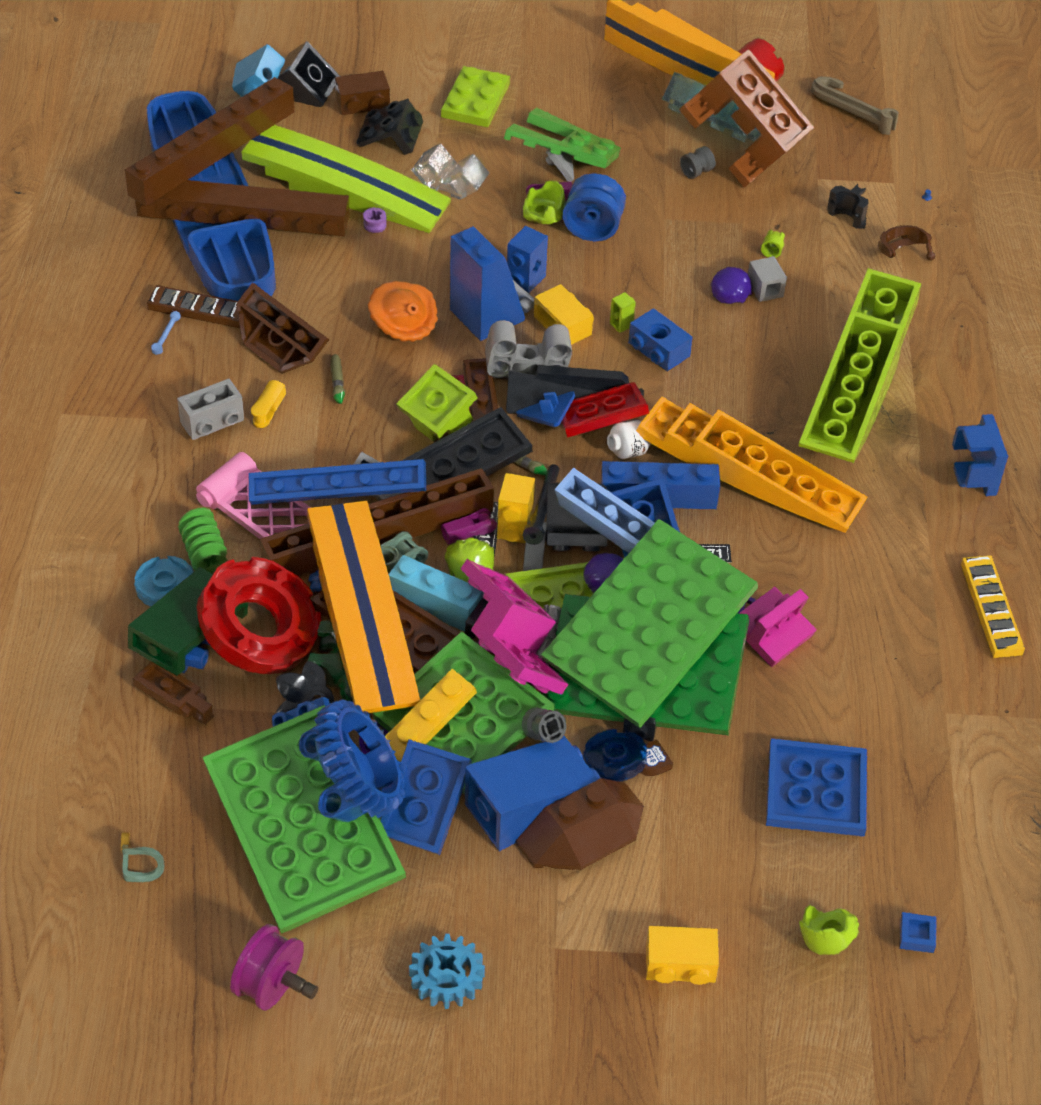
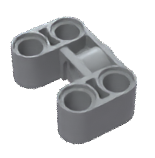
(506, 355)

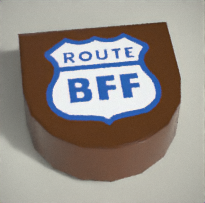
(657, 760)

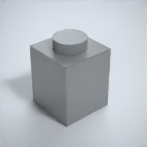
(767, 279)

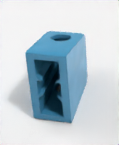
(256, 70)

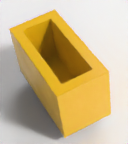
(563, 308)
(515, 507)
(682, 954)

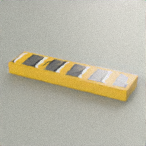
(992, 606)

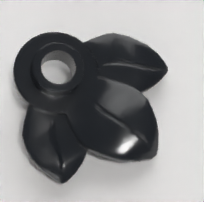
(303, 687)

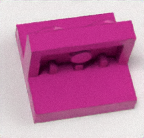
(777, 624)

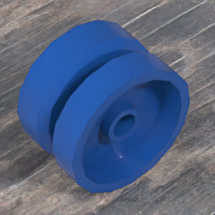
(594, 207)

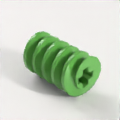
(202, 539)

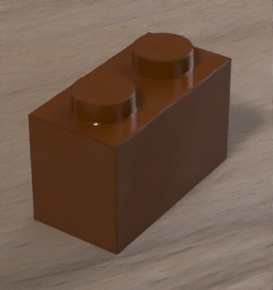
(362, 92)

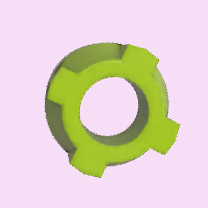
(773, 244)

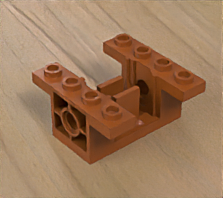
(760, 106)

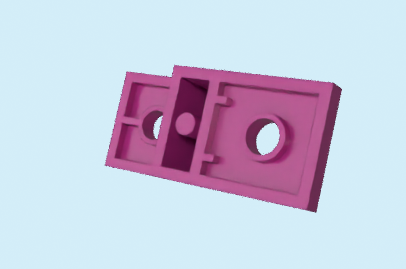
(513, 628)

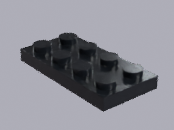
(485, 444)

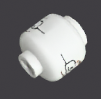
(626, 441)

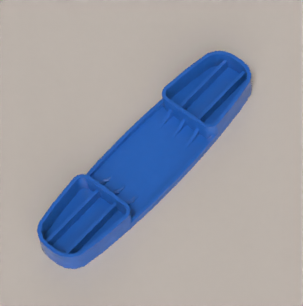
(223, 254)

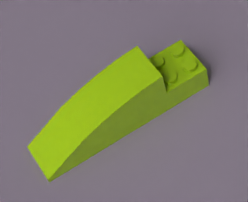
(861, 366)

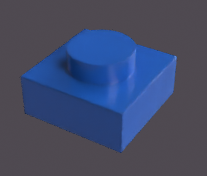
(917, 932)

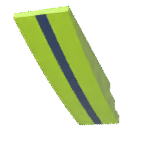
(327, 169)

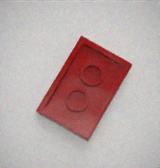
(604, 409)

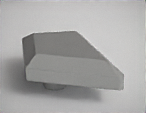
(562, 162)

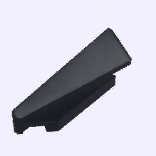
(530, 389)

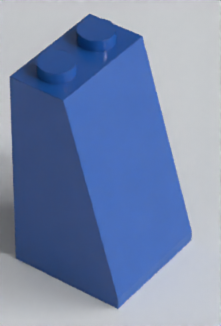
(481, 284)
(516, 786)

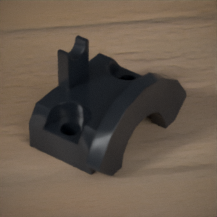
(850, 203)

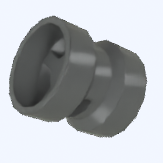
(695, 163)
(544, 725)

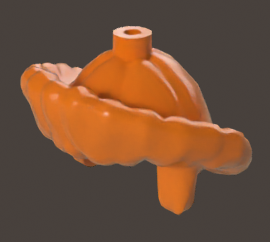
(403, 310)

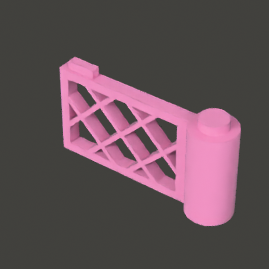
(231, 484)

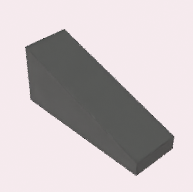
(535, 553)

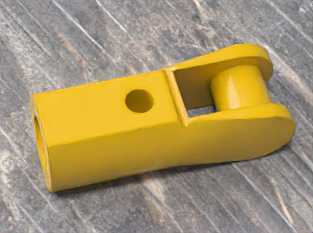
(268, 403)

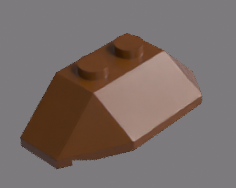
(276, 331)
(583, 826)

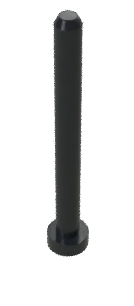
(534, 532)

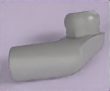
(525, 298)

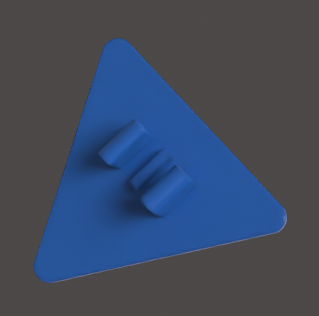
(548, 411)

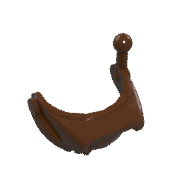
(909, 236)

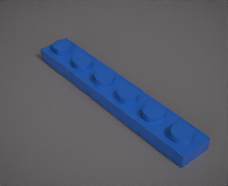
(337, 481)

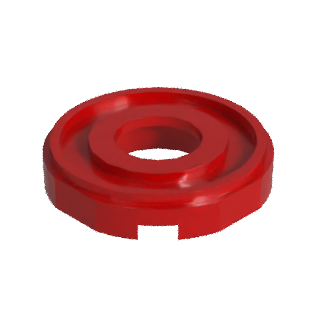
(280, 593)

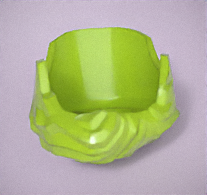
(545, 204)
(471, 549)
(828, 931)

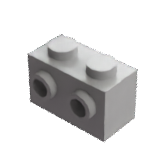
(210, 409)

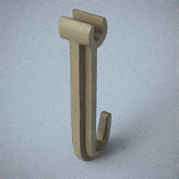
(884, 118)

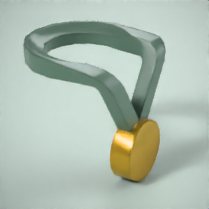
(131, 876)

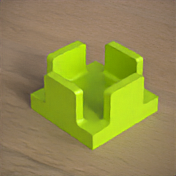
(438, 403)

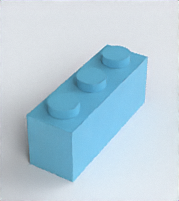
(435, 591)

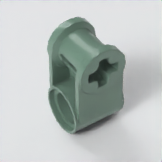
(399, 546)

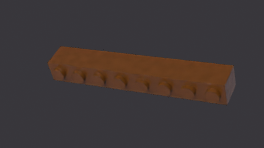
(209, 141)
(231, 203)
(406, 512)

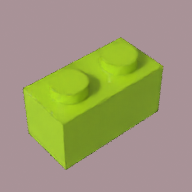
(622, 312)

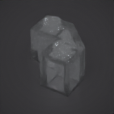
(440, 171)

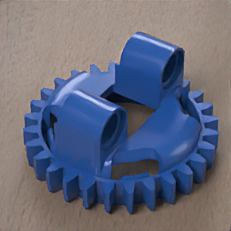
(355, 775)

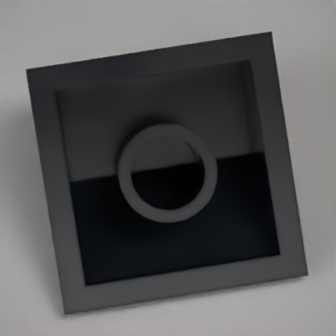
(308, 75)

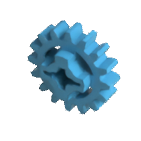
(447, 971)

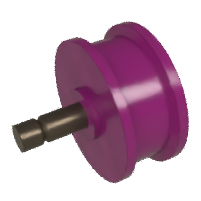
(270, 968)

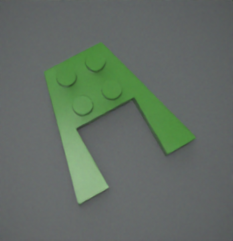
(578, 142)

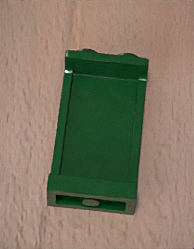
(171, 625)

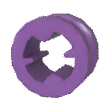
(374, 220)

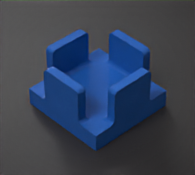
(987, 454)

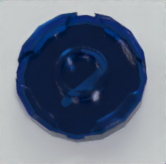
(616, 754)

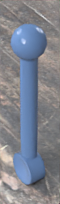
(157, 347)

